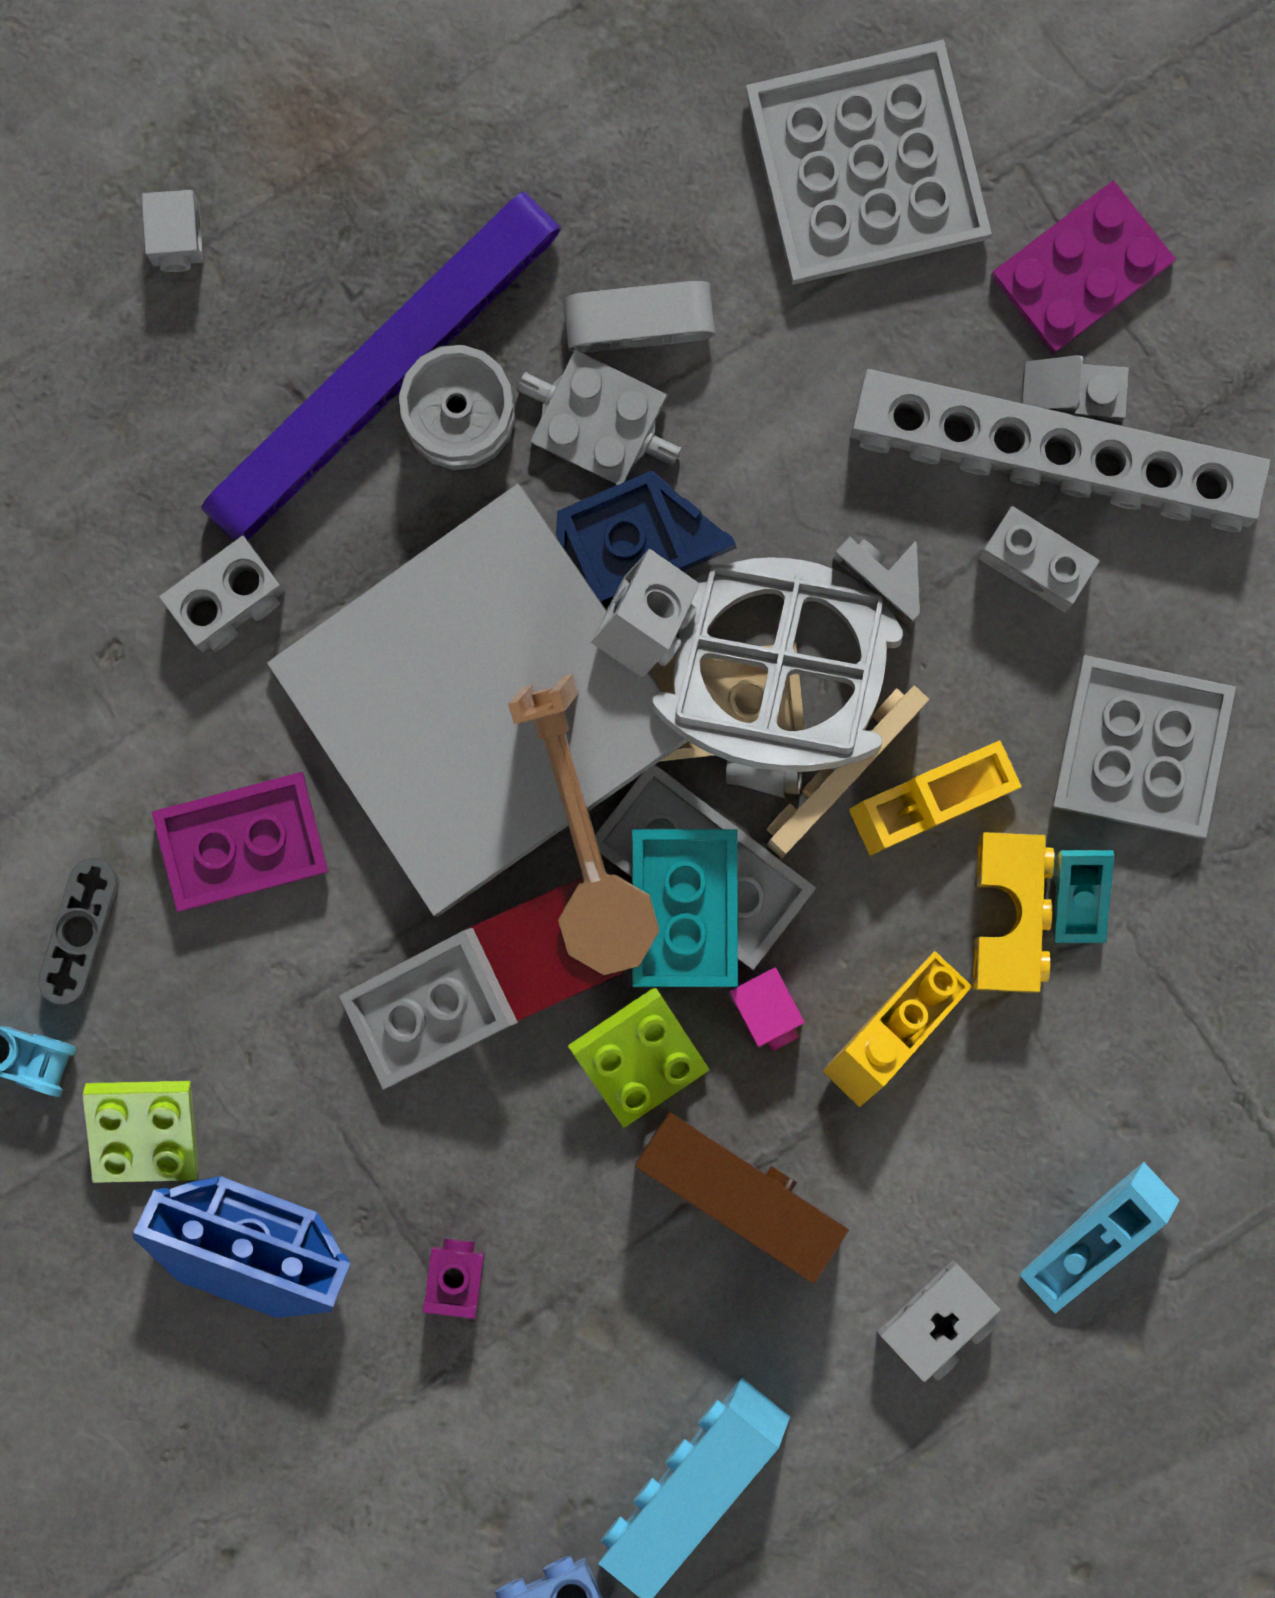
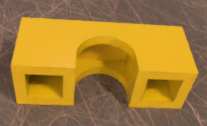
(1018, 868)

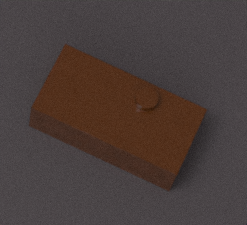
(742, 1197)

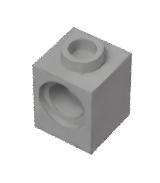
(172, 229)

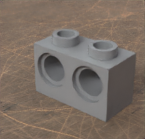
(215, 583)

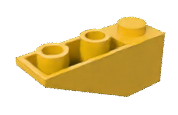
(897, 1029)

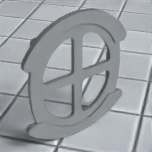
(762, 743)

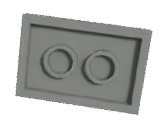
(428, 1008)

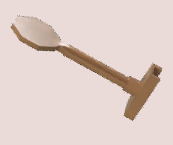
(606, 918)

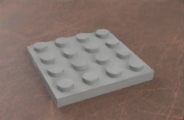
(868, 162)

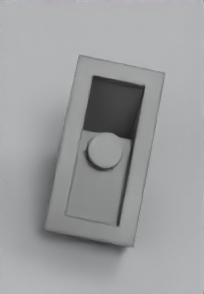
(1076, 388)
(897, 586)

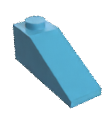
(1101, 1237)

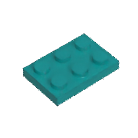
(695, 903)

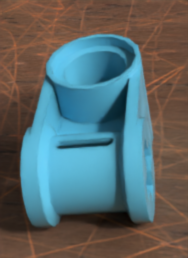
(29, 1059)

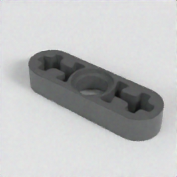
(78, 972)

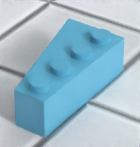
(695, 1490)

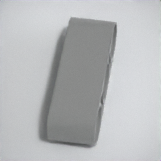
(639, 316)

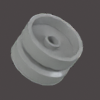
(465, 437)

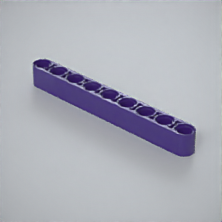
(378, 368)

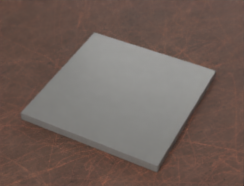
(418, 689)

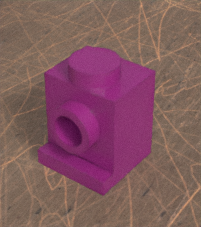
(454, 1301)

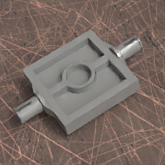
(598, 418)

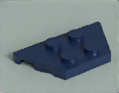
(619, 525)

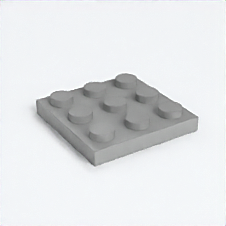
(1143, 747)

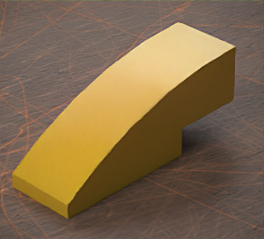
(934, 797)

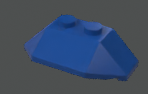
(244, 1246)

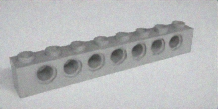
(1237, 474)

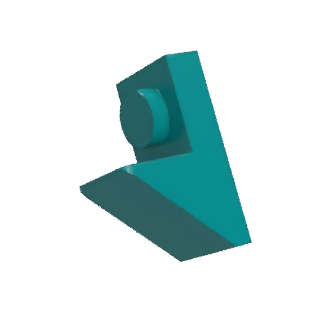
(1082, 895)

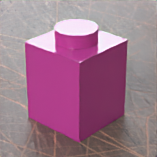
(767, 1010)

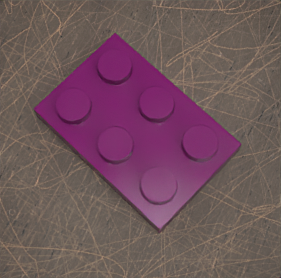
(1083, 267)
(240, 842)

